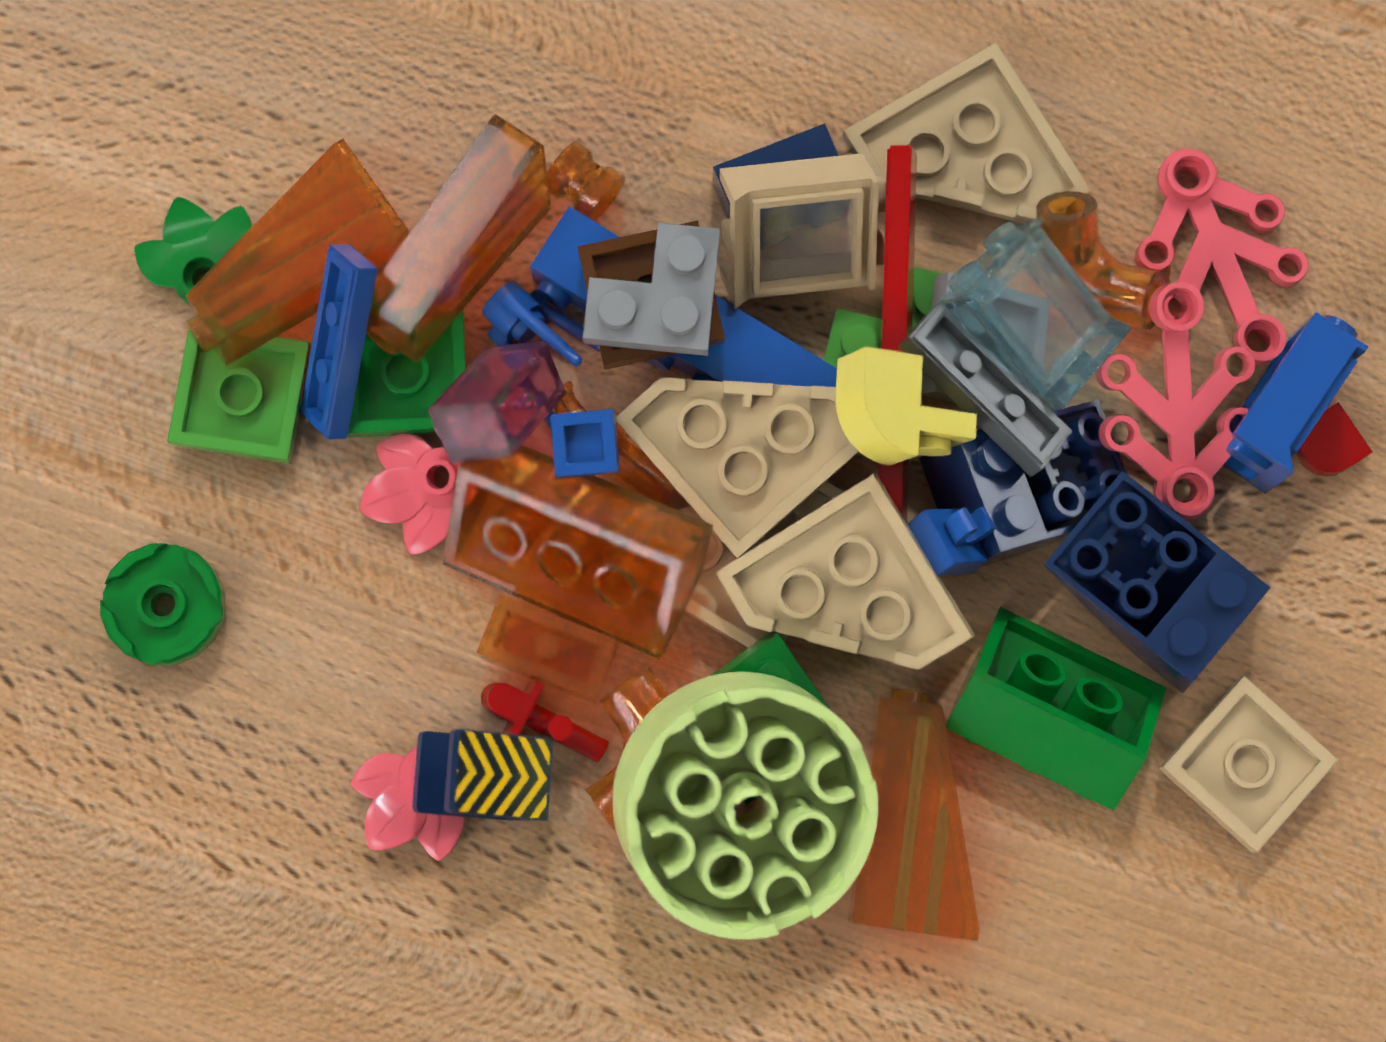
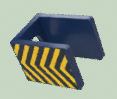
(483, 775)

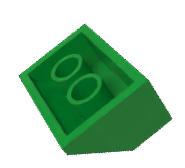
(1057, 709)

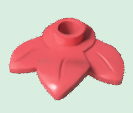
(409, 493)
(390, 817)

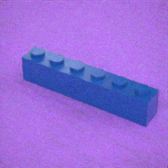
(750, 348)

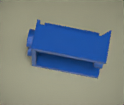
(1291, 400)

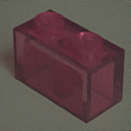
(497, 402)

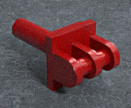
(521, 709)

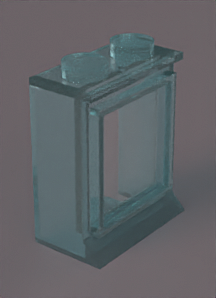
(1034, 312)

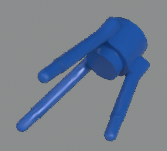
(523, 315)

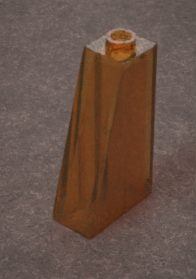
(461, 239)
(279, 264)
(918, 858)

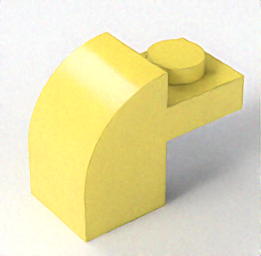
(883, 409)

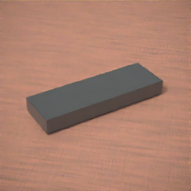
(987, 388)

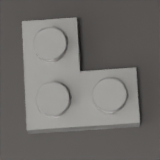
(670, 311)

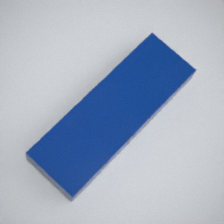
(338, 340)

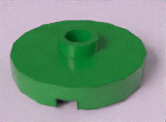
(132, 596)

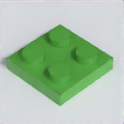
(243, 406)

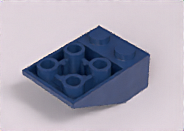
(1027, 508)
(1155, 581)

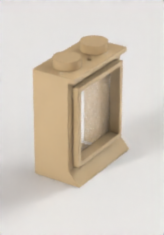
(802, 226)

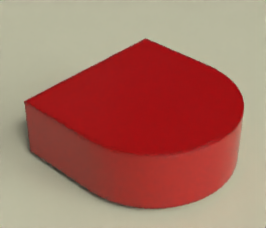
(1333, 444)

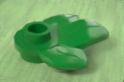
(189, 245)

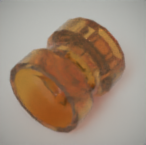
(584, 181)

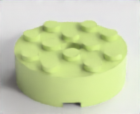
(712, 750)

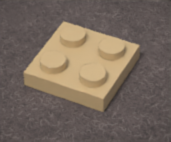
(1248, 764)

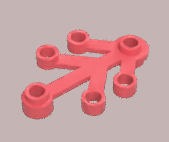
(1221, 245)
(1179, 412)

